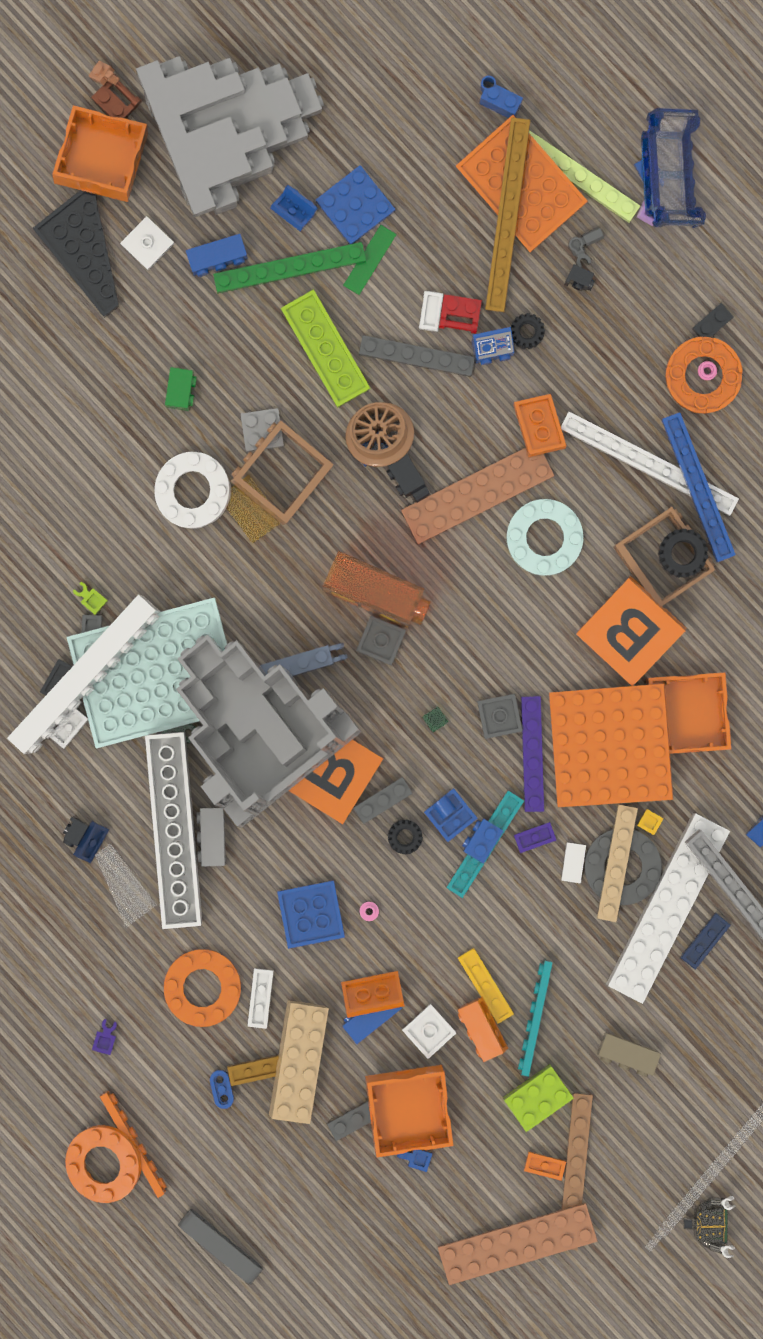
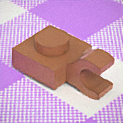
(102, 73)

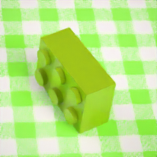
(538, 1098)

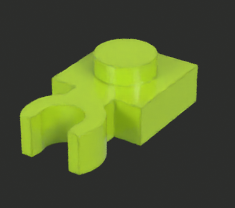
(92, 600)

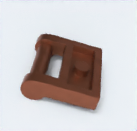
(112, 104)

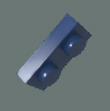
(91, 842)

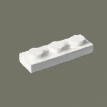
(260, 998)

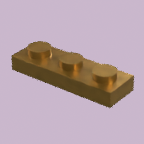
(252, 1070)

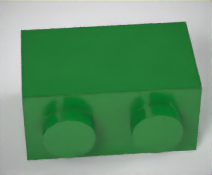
(180, 389)

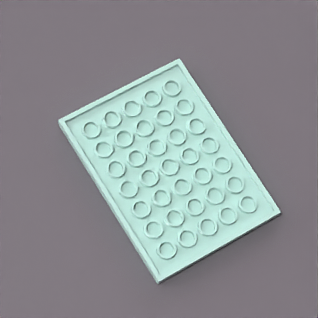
(141, 689)

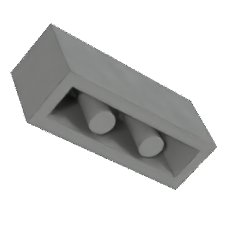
(211, 837)

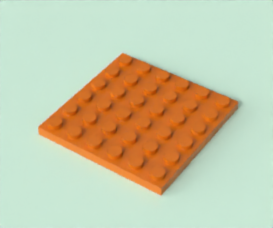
(611, 745)

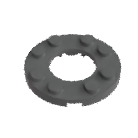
(648, 877)

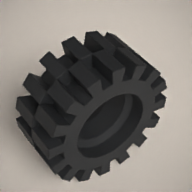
(535, 323)
(393, 837)

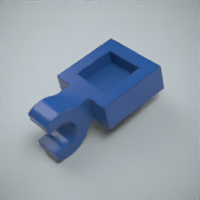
(417, 1159)

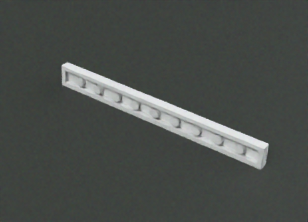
(639, 459)

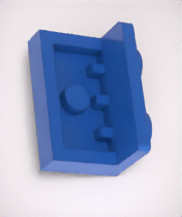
(294, 208)
(482, 840)

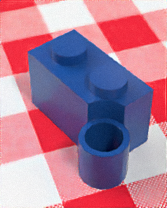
(500, 99)

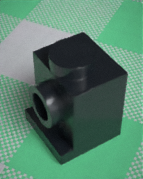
(580, 278)
(74, 832)

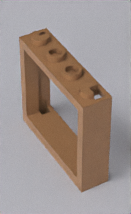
(251, 457)
(637, 573)

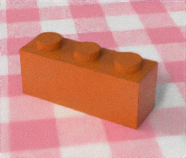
(482, 1029)

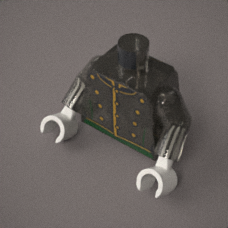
(711, 1224)

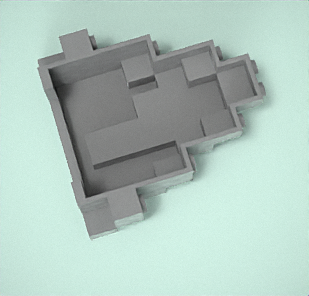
(225, 123)
(257, 727)

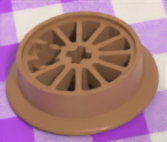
(397, 444)

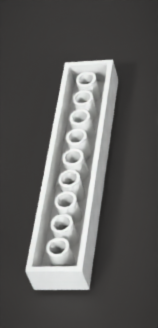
(83, 675)
(173, 830)
(664, 913)

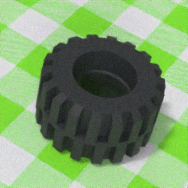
(695, 541)

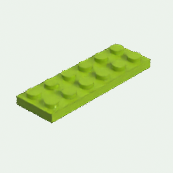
(325, 348)

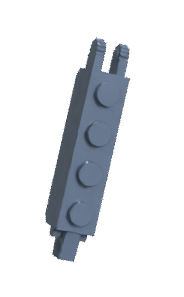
(308, 660)

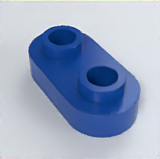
(222, 1088)

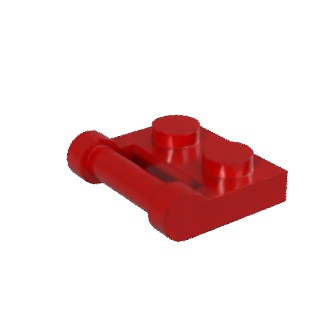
(462, 308)

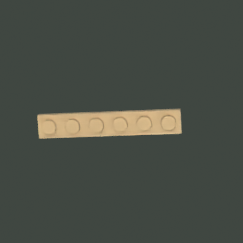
(617, 863)

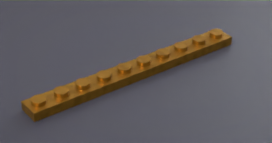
(508, 214)

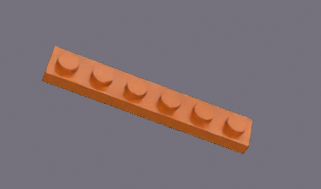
(120, 1118)

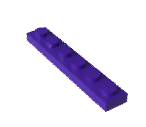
(532, 754)

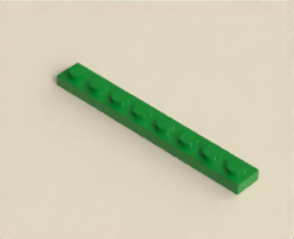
(289, 267)

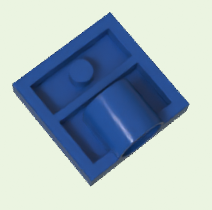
(450, 815)

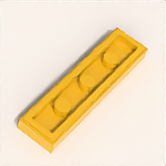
(485, 985)

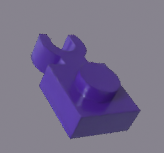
(104, 1041)

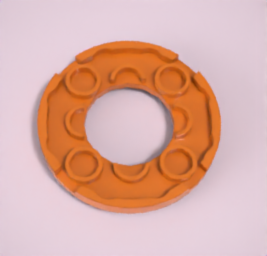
(731, 375)
(222, 968)
(124, 1149)

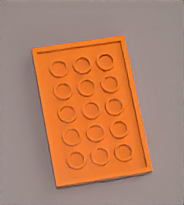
(546, 191)

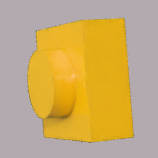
(650, 822)

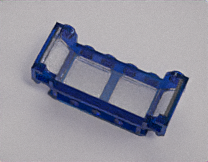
(669, 168)

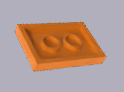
(539, 425)
(372, 994)

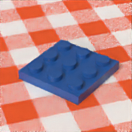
(355, 205)
(310, 914)

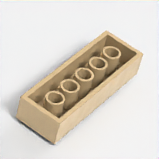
(298, 1062)

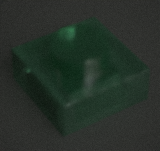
(435, 719)

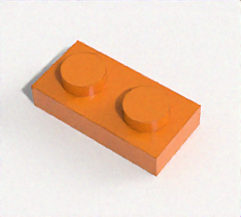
(544, 1165)

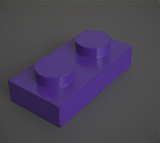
(535, 837)

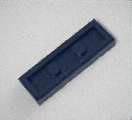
(705, 941)

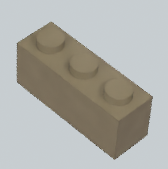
(628, 1054)

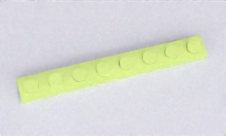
(590, 183)

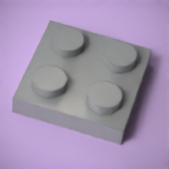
(256, 425)

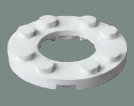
(219, 490)

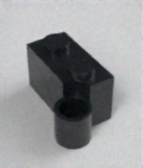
(407, 479)

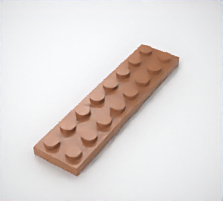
(475, 494)
(517, 1244)

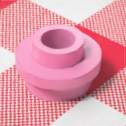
(713, 370)
(373, 906)

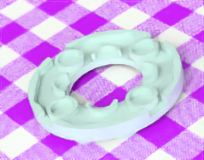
(525, 556)

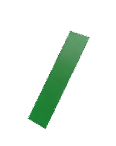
(373, 253)

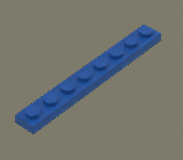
(698, 487)

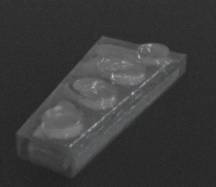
(128, 892)

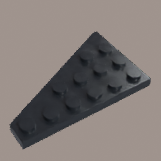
(79, 244)

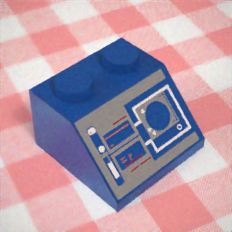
(493, 346)

